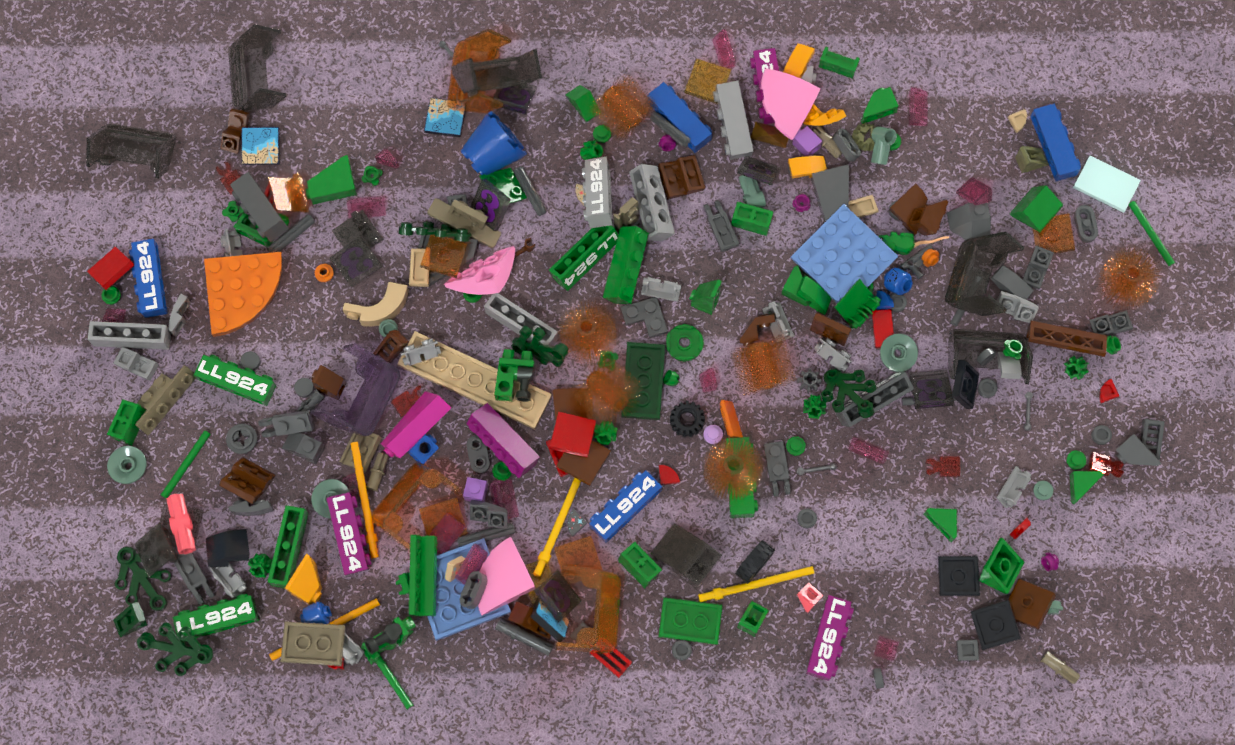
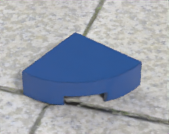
(886, 301)

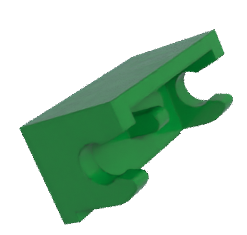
(838, 63)
(752, 218)
(247, 229)
(123, 424)
(639, 564)

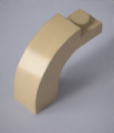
(387, 308)

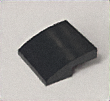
(227, 547)

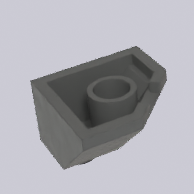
(970, 221)

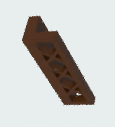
(1067, 338)

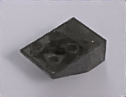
(686, 555)

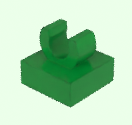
(404, 582)

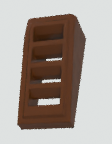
(396, 340)

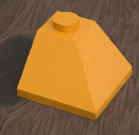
(306, 582)

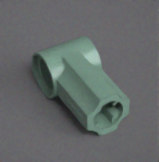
(883, 139)
(751, 192)

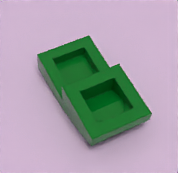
(815, 294)

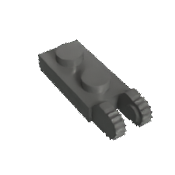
(721, 227)
(287, 423)
(777, 466)
(193, 575)

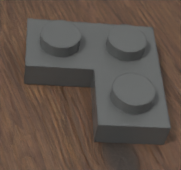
(646, 311)

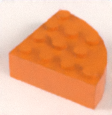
(240, 289)

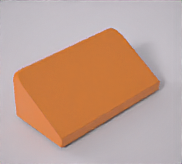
(730, 419)

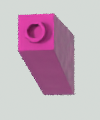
(415, 424)

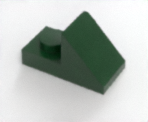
(130, 620)

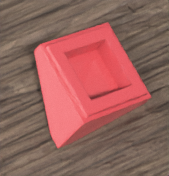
(809, 599)

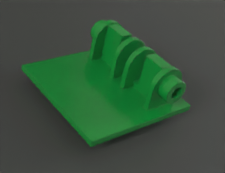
(507, 183)
(857, 304)

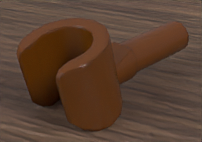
(525, 248)

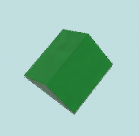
(1037, 208)
(1001, 567)

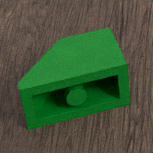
(880, 105)

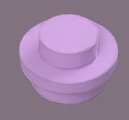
(713, 434)

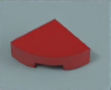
(1108, 392)
(668, 475)
(1020, 529)

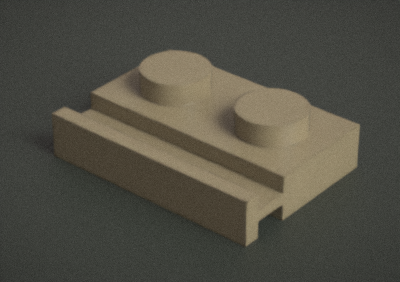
(627, 214)
(367, 447)

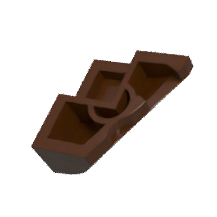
(907, 203)

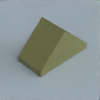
(1030, 159)

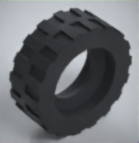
(755, 561)

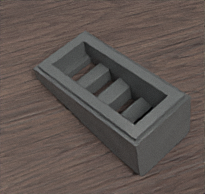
(1160, 424)

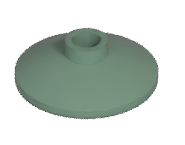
(907, 348)
(118, 461)
(323, 491)

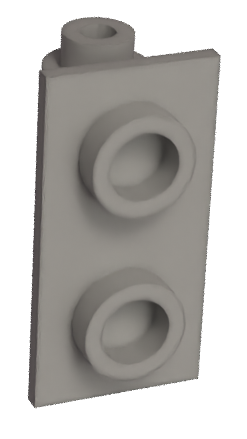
(230, 242)
(666, 290)
(780, 326)
(413, 353)
(839, 358)
(1009, 493)
(232, 585)
(351, 652)

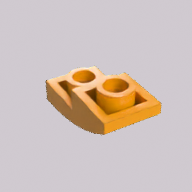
(798, 60)
(819, 118)
(806, 166)

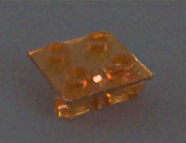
(289, 193)
(434, 513)

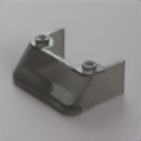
(249, 71)
(497, 73)
(131, 145)
(974, 259)
(971, 343)

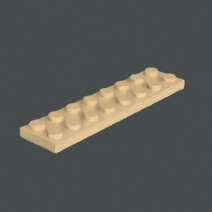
(476, 382)

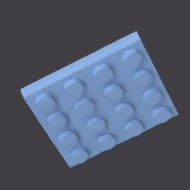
(843, 254)
(450, 614)

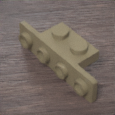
(462, 216)
(162, 397)

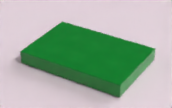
(690, 621)

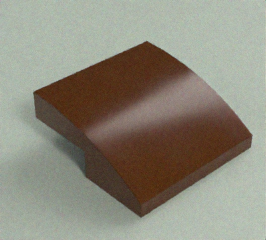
(681, 177)
(566, 403)
(585, 468)
(247, 480)

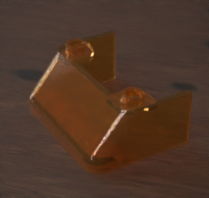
(479, 47)
(385, 514)
(604, 634)

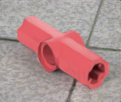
(181, 524)

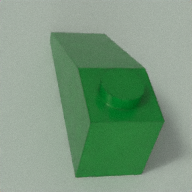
(706, 296)

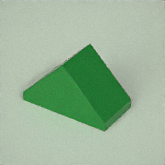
(582, 100)
(792, 285)
(1081, 482)
(944, 520)
(752, 618)

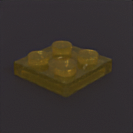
(705, 78)

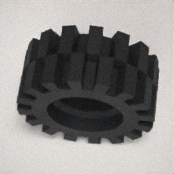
(683, 408)

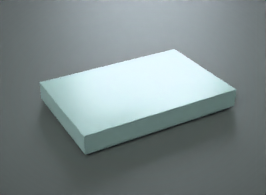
(1106, 184)

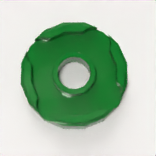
(684, 353)

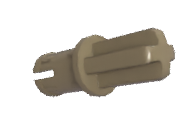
(828, 142)
(377, 472)
(1060, 667)

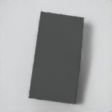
(1037, 267)
(1009, 281)
(1111, 324)
(244, 508)
(487, 512)

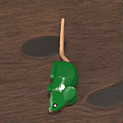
(904, 243)

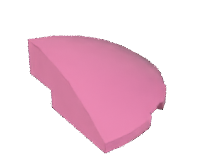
(787, 100)
(485, 276)
(505, 577)

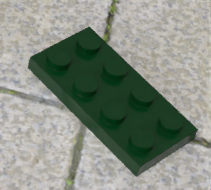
(647, 365)

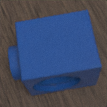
(420, 457)

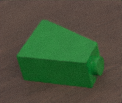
(332, 183)

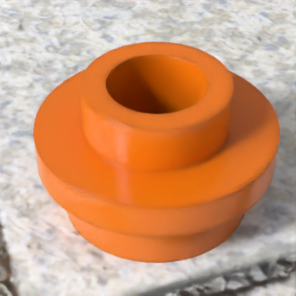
(930, 257)
(324, 278)

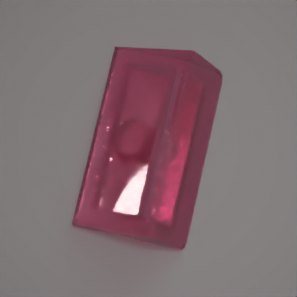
(724, 50)
(918, 107)
(975, 192)
(370, 205)
(868, 450)
(503, 496)
(447, 532)
(472, 563)

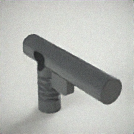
(916, 262)

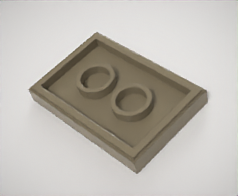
(313, 643)

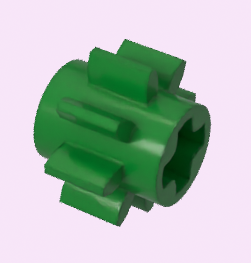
(591, 150)
(1076, 367)
(814, 406)
(604, 433)
(260, 565)

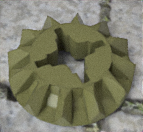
(858, 136)

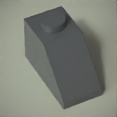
(304, 447)
(1136, 453)

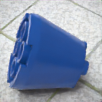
(492, 146)

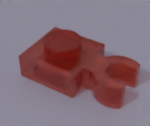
(229, 177)
(405, 401)
(1103, 463)
(947, 466)

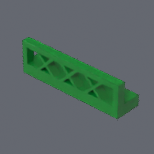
(422, 575)

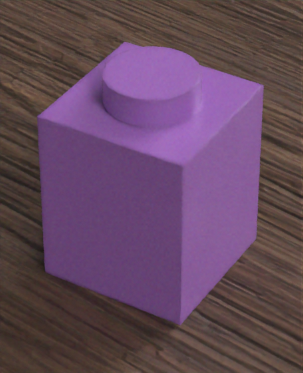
(807, 141)
(475, 490)

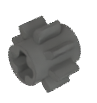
(804, 383)

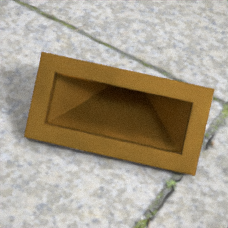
(769, 135)

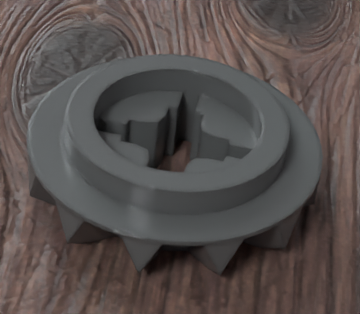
(233, 435)

